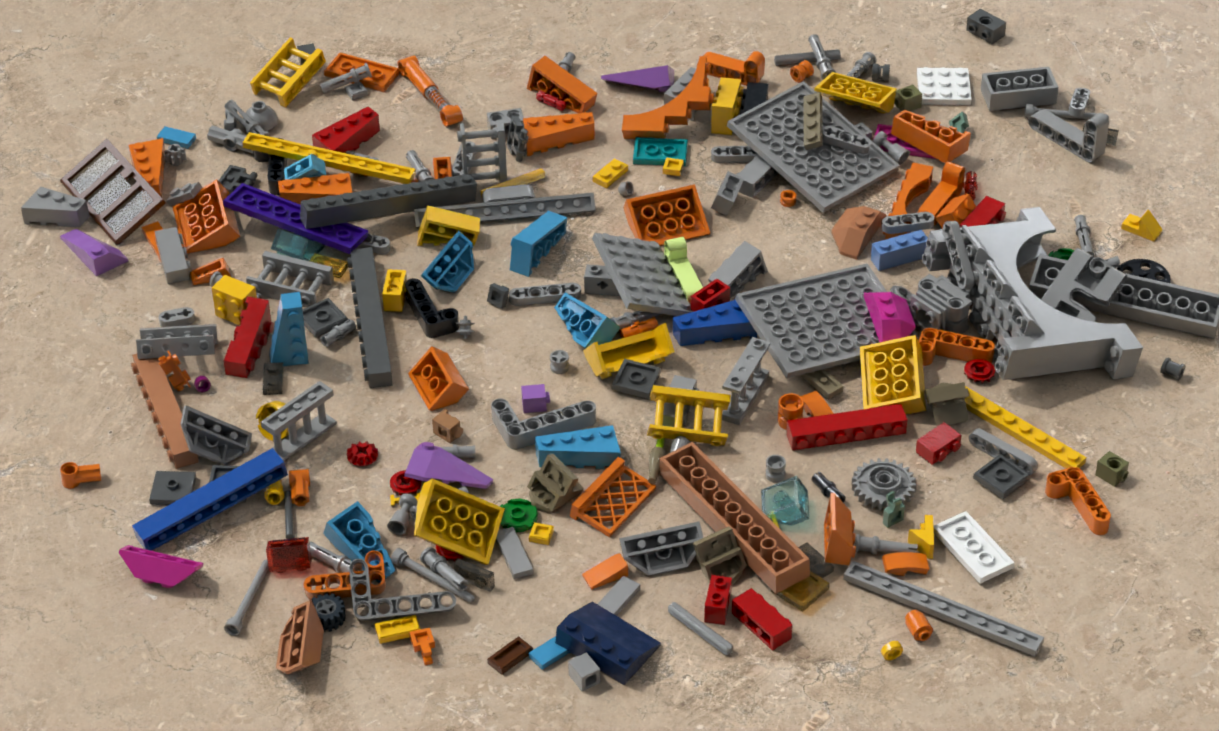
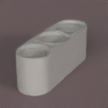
(508, 193)

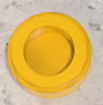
(892, 650)

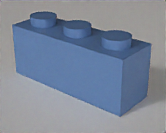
(898, 250)

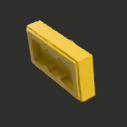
(396, 629)

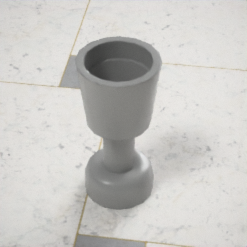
(895, 150)
(399, 521)

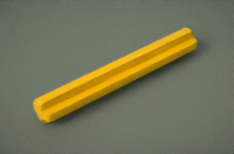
(521, 180)

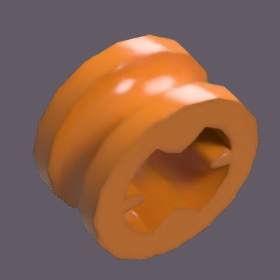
(788, 198)

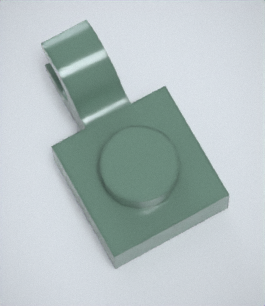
(960, 122)
(894, 512)

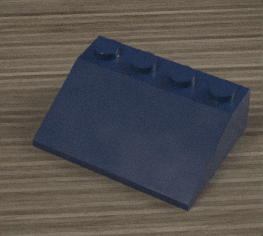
(609, 640)

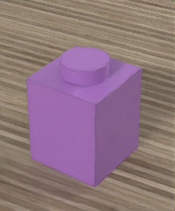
(534, 398)

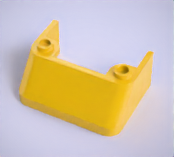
(642, 348)

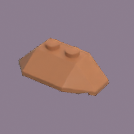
(856, 230)
(300, 640)

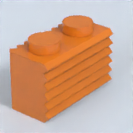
(956, 210)

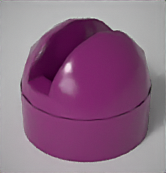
(205, 384)

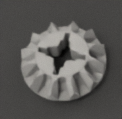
(902, 292)

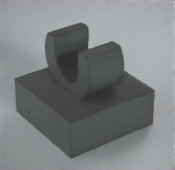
(498, 295)

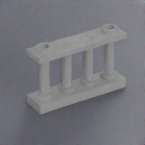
(498, 146)
(294, 267)
(179, 340)
(746, 381)
(294, 411)

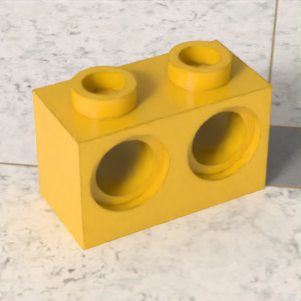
(394, 290)

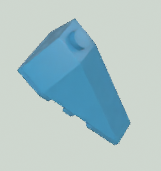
(585, 322)
(355, 536)

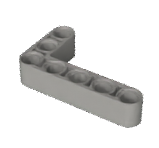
(1086, 145)
(522, 433)
(393, 602)

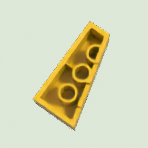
(726, 105)

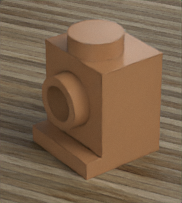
(447, 426)

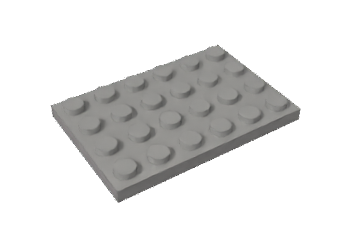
(642, 275)

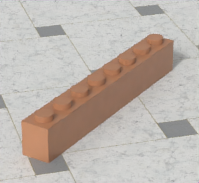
(164, 410)

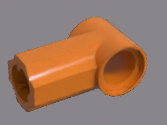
(73, 474)
(299, 484)

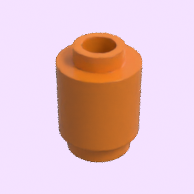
(918, 625)

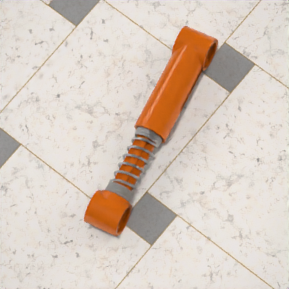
(411, 68)

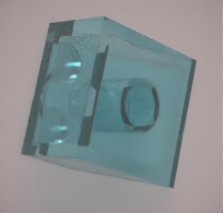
(295, 246)
(786, 502)

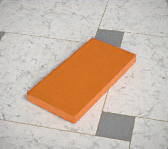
(382, 74)

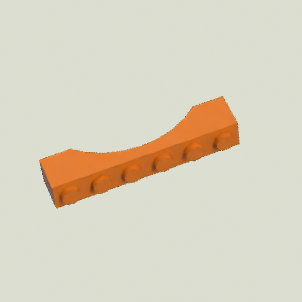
(917, 182)

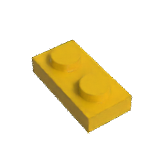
(610, 173)

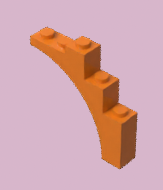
(676, 112)

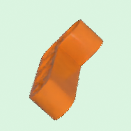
(726, 67)
(949, 188)
(954, 346)
(1075, 484)
(343, 579)

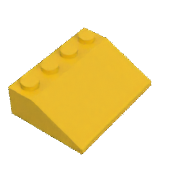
(857, 92)
(893, 374)
(457, 521)

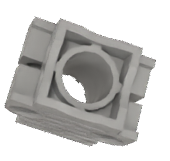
(940, 305)

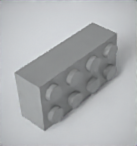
(1018, 88)

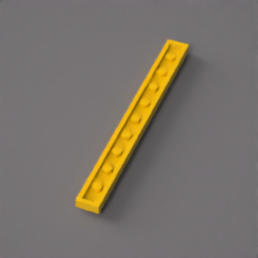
(331, 158)

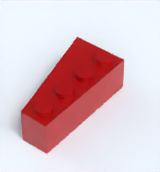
(348, 132)
(249, 338)

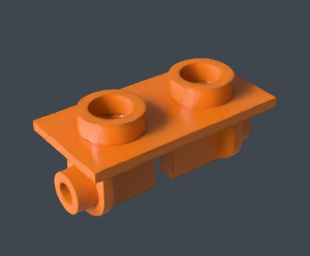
(179, 377)

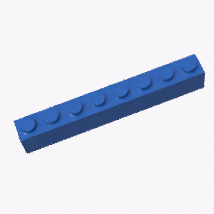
(210, 500)

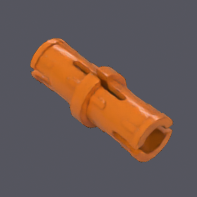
(639, 327)

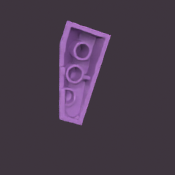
(654, 78)

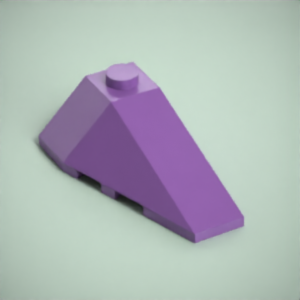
(92, 252)
(436, 463)

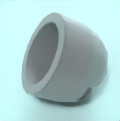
(626, 188)

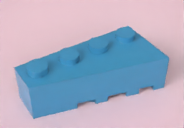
(536, 242)
(289, 333)
(580, 447)

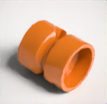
(789, 408)

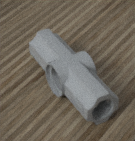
(230, 139)

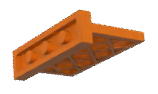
(597, 490)

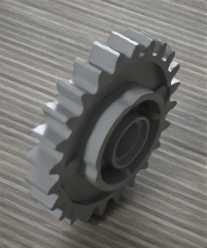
(880, 478)

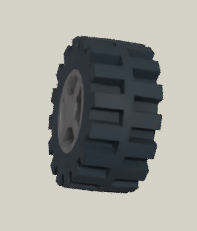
(330, 611)

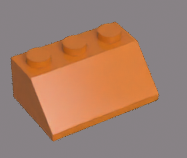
(438, 379)
(838, 532)

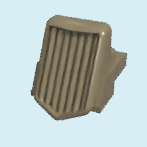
(948, 403)
(553, 485)
(720, 555)

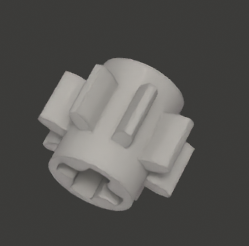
(175, 154)

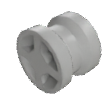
(559, 361)

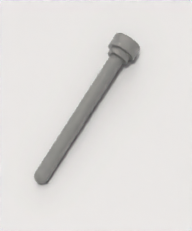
(1030, 110)
(401, 558)
(234, 624)

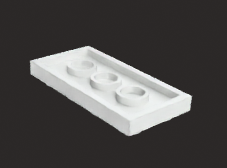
(973, 547)

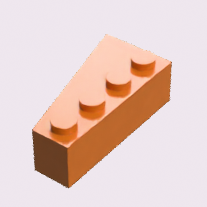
(558, 131)

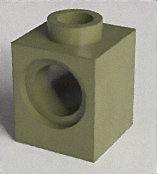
(908, 98)
(1112, 468)

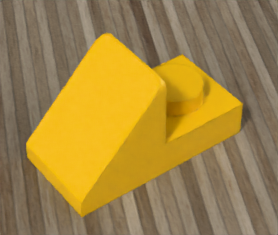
(1145, 226)
(923, 537)

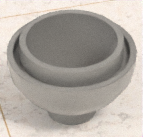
(263, 114)

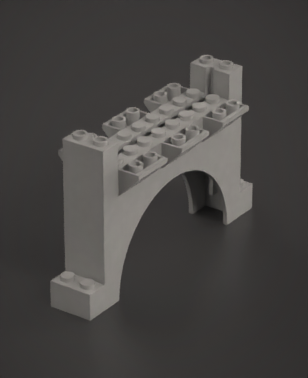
(1029, 332)

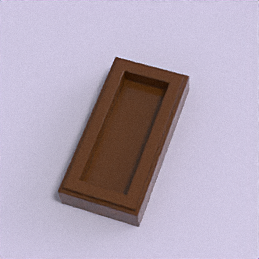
(510, 655)

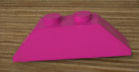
(889, 315)
(158, 567)

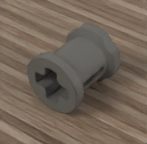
(1173, 368)

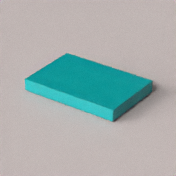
(656, 150)

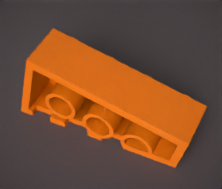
(558, 82)
(930, 136)
(149, 162)
(314, 187)

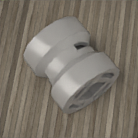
(775, 468)

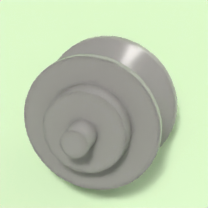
(465, 327)

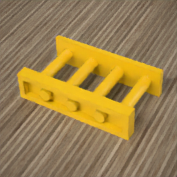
(297, 81)
(694, 398)

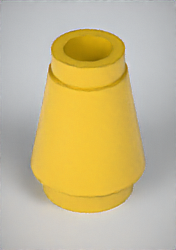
(274, 493)

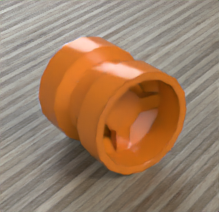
(801, 71)

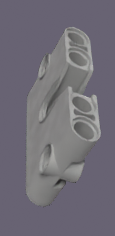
(1081, 280)

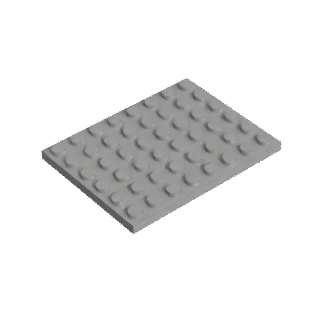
(822, 173)
(814, 319)

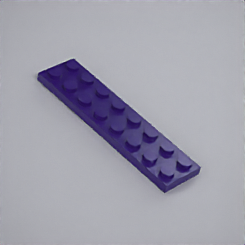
(286, 216)

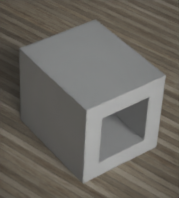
(584, 671)

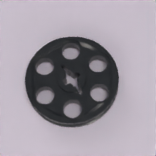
(1155, 269)

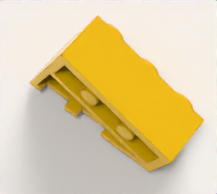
(441, 225)

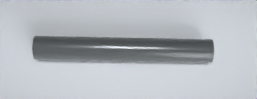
(289, 529)

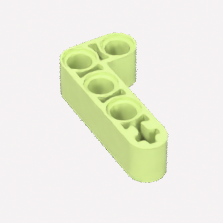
(676, 255)

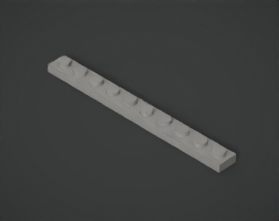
(520, 208)
(944, 608)

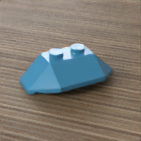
(451, 265)

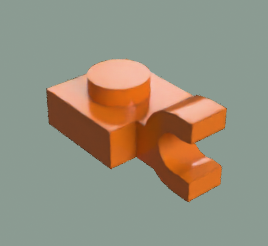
(423, 641)

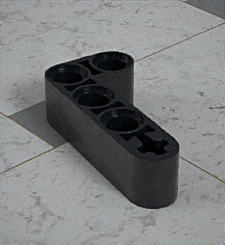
(275, 169)
(432, 322)

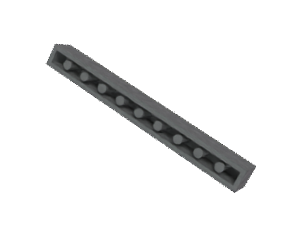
(387, 201)
(370, 318)

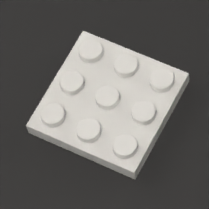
(944, 86)

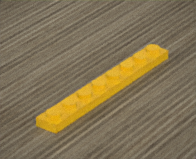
(1023, 431)

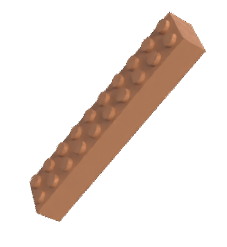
(725, 505)

